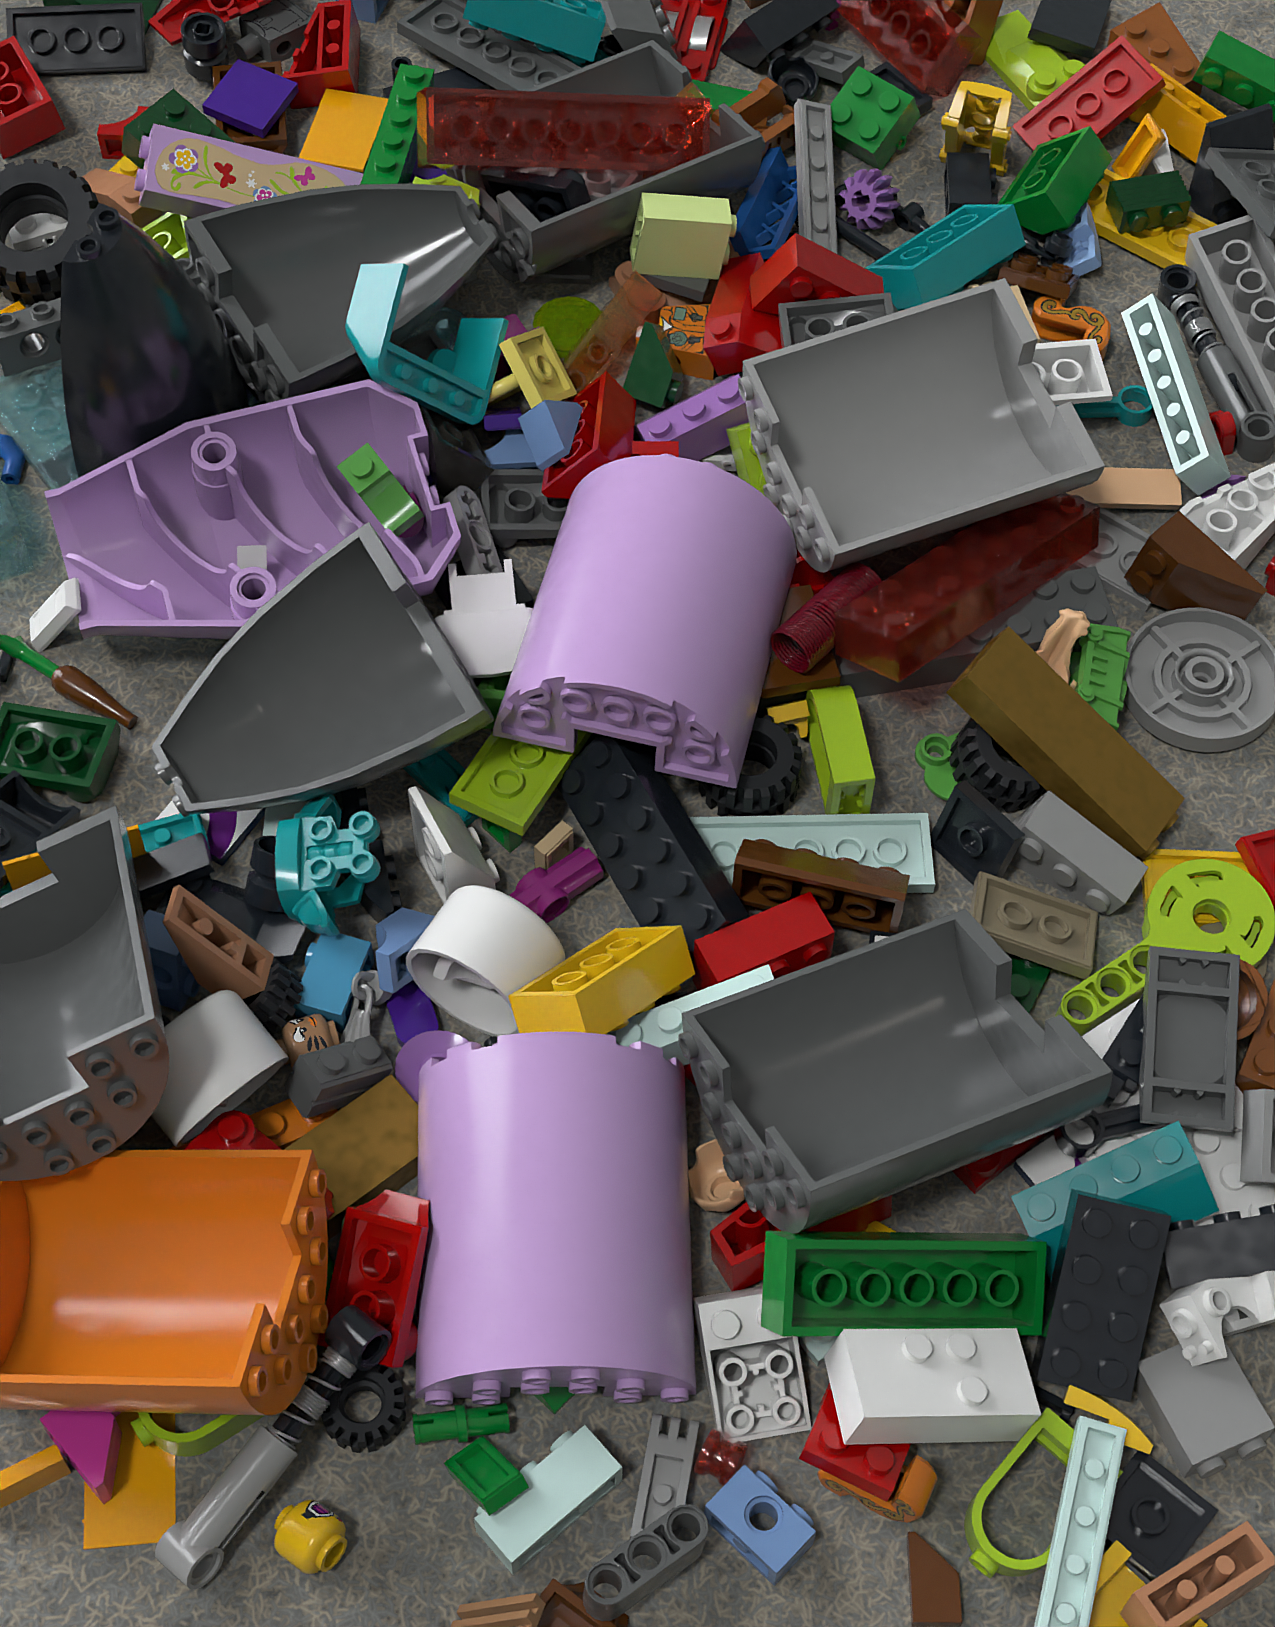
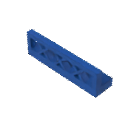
(762, 207)

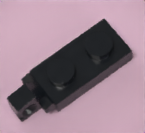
(1125, 1054)

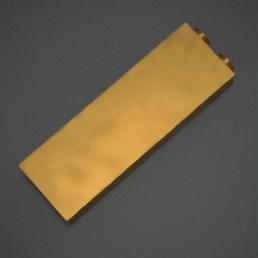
(1066, 743)
(366, 1147)

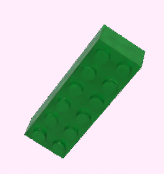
(901, 1281)

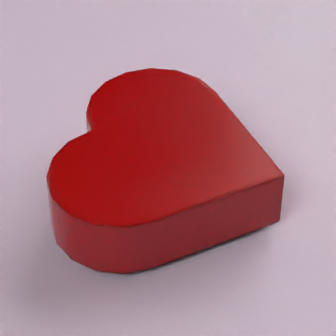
(1225, 430)

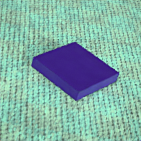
(250, 98)

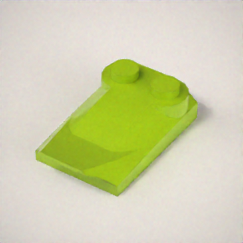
(1026, 65)

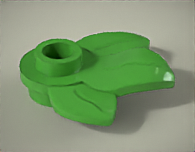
(938, 771)

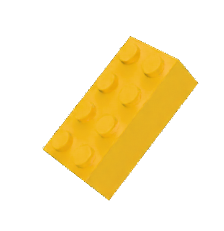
(605, 982)

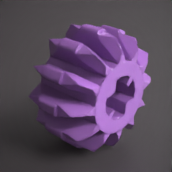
(867, 185)

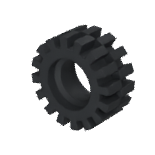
(278, 997)
(380, 1428)

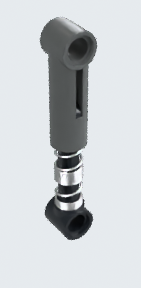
(1218, 365)

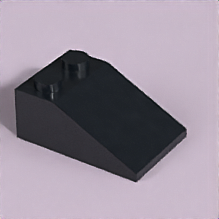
(1239, 131)

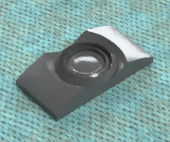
(1189, 1039)

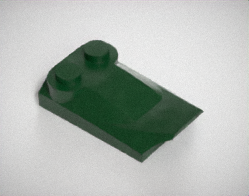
(58, 749)

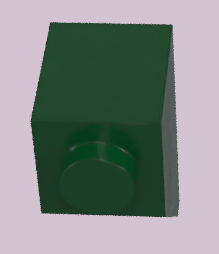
(654, 369)

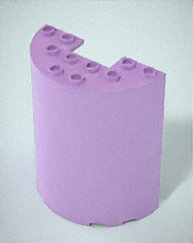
(655, 617)
(554, 1221)

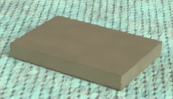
(1036, 924)

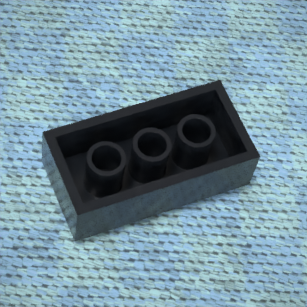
(1100, 1295)

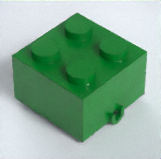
(872, 118)

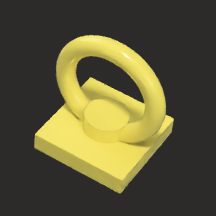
(534, 370)

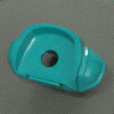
(314, 854)

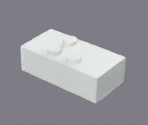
(931, 1385)

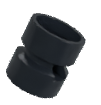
(204, 44)
(261, 883)

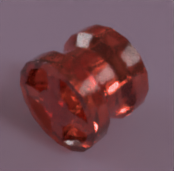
(720, 1457)

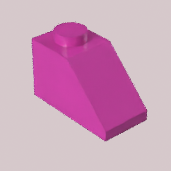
(89, 1443)

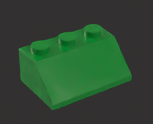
(1057, 181)

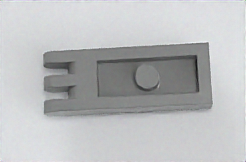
(664, 1472)

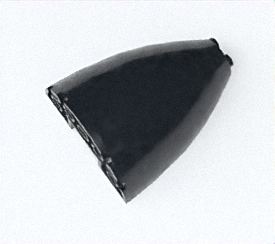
(136, 344)

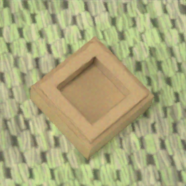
(554, 846)

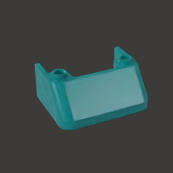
(450, 381)

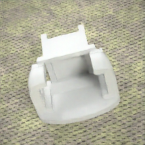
(485, 621)

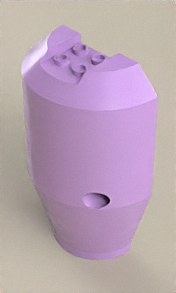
(164, 522)

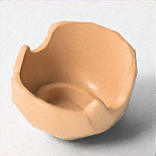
(709, 1182)

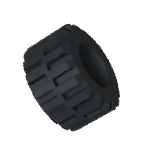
(988, 773)
(767, 791)

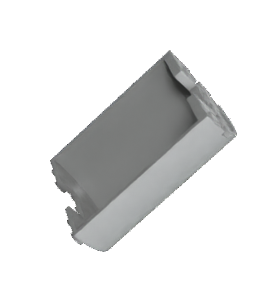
(911, 427)

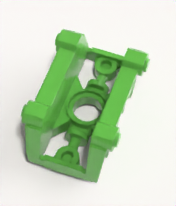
(1102, 670)

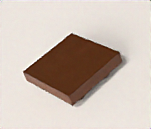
(1028, 274)

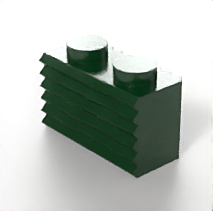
(1148, 201)

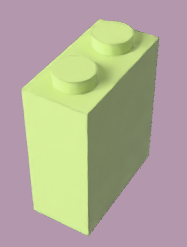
(682, 235)

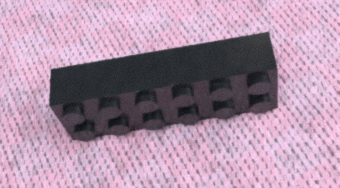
(648, 840)

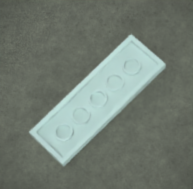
(870, 839)

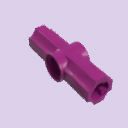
(551, 890)

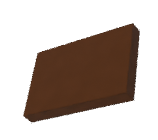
(781, 679)

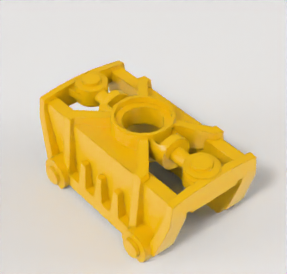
(982, 115)

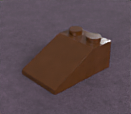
(1189, 570)

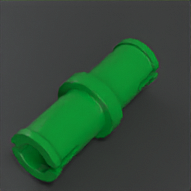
(461, 1423)

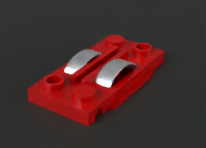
(699, 33)

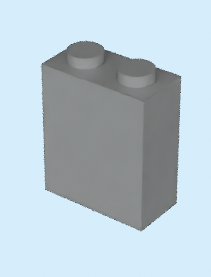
(1202, 1410)

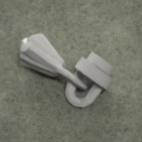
(369, 993)

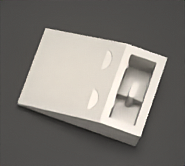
(749, 1370)

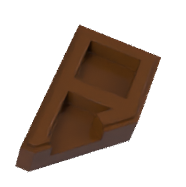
(932, 1586)

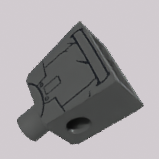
(272, 31)

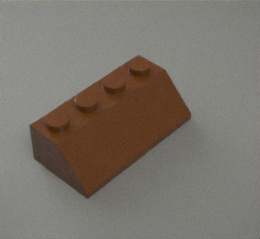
(843, 888)

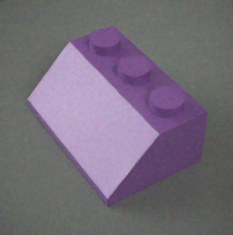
(699, 420)

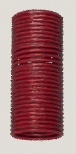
(811, 630)

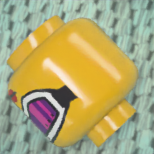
(310, 1536)

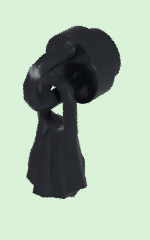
(1056, 244)

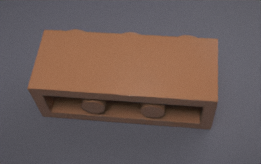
(1202, 1582)

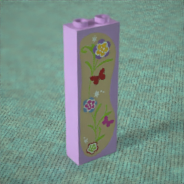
(206, 174)

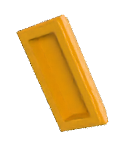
(1139, 149)

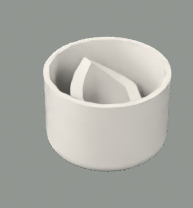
(481, 953)
(215, 1064)

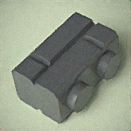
(336, 1075)

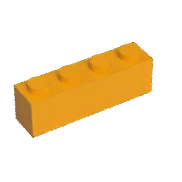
(1180, 115)

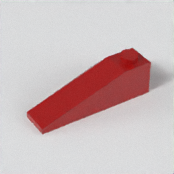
(169, 19)
(731, 325)

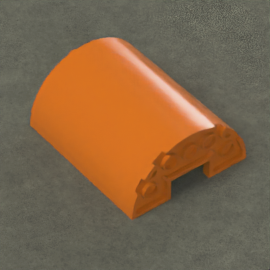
(164, 1283)

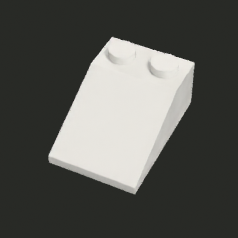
(447, 847)

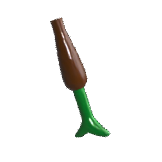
(70, 682)

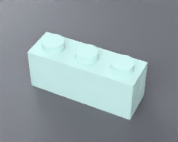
(558, 1494)

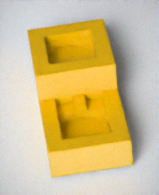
(1098, 1405)

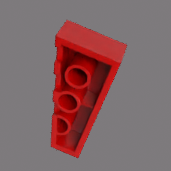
(740, 1239)

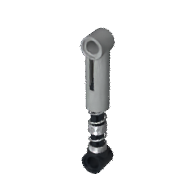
(196, 1545)

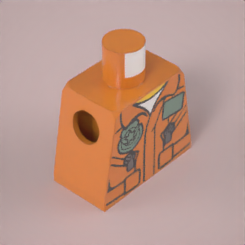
(685, 333)

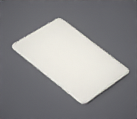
(252, 556)

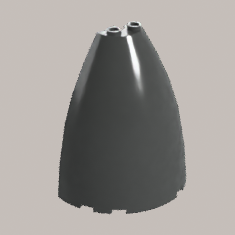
(290, 263)
(320, 691)

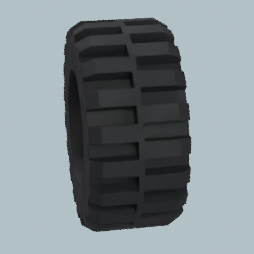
(35, 190)

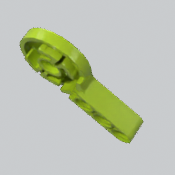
(1233, 900)

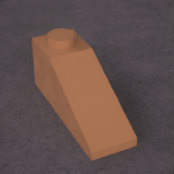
(118, 192)
(215, 948)

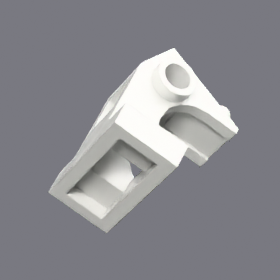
(1209, 1311)

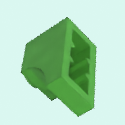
(380, 490)

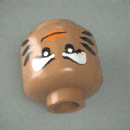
(307, 1035)

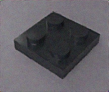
(975, 834)
(1155, 1516)

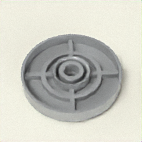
(1210, 646)

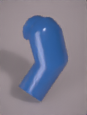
(13, 459)

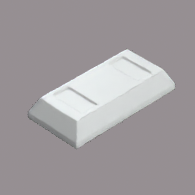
(55, 614)

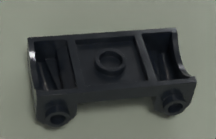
(27, 819)

